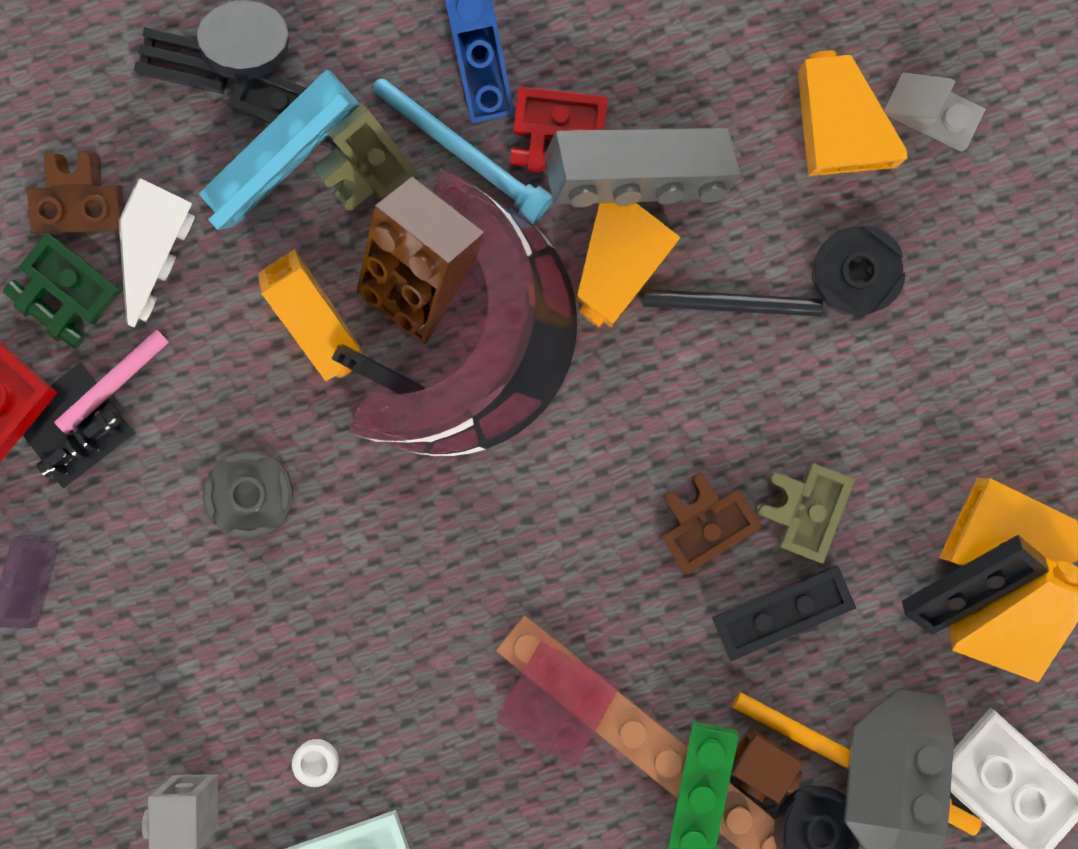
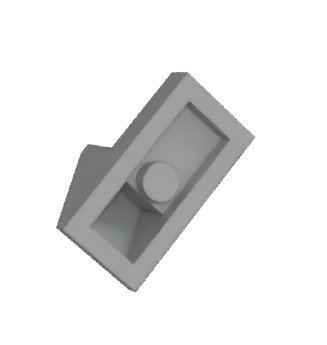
(934, 110)

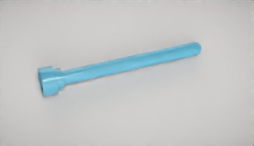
(529, 200)

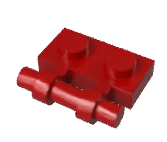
(547, 111)

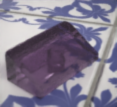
(26, 580)

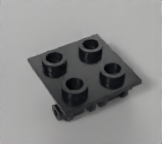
(88, 443)

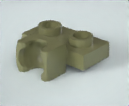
(364, 160)
(809, 510)

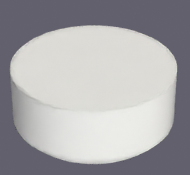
(315, 763)

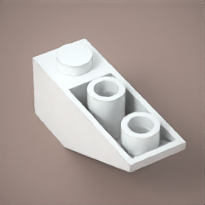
(146, 236)

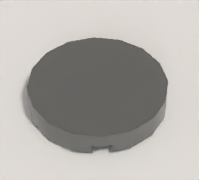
(264, 494)

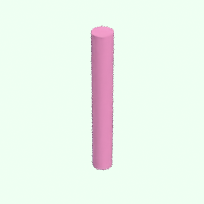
(111, 382)

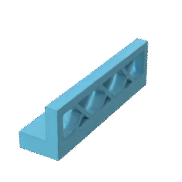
(278, 150)

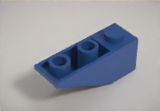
(480, 59)

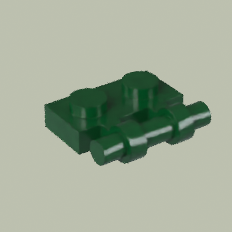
(71, 281)

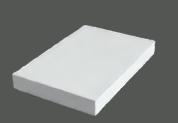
(1013, 785)

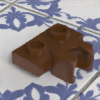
(74, 199)
(707, 524)

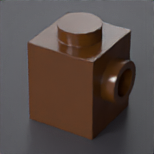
(766, 767)

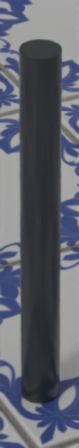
(732, 302)

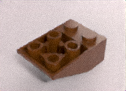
(416, 258)

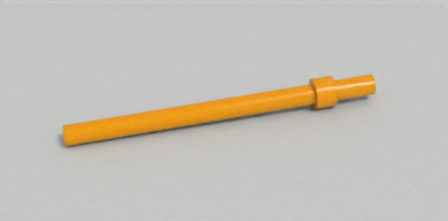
(828, 748)

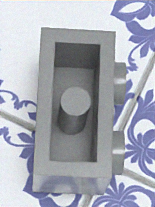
(182, 812)

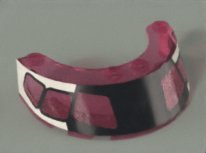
(519, 354)

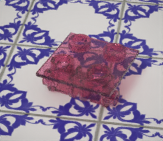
(557, 703)

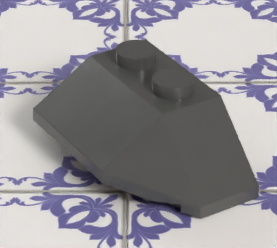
(901, 774)

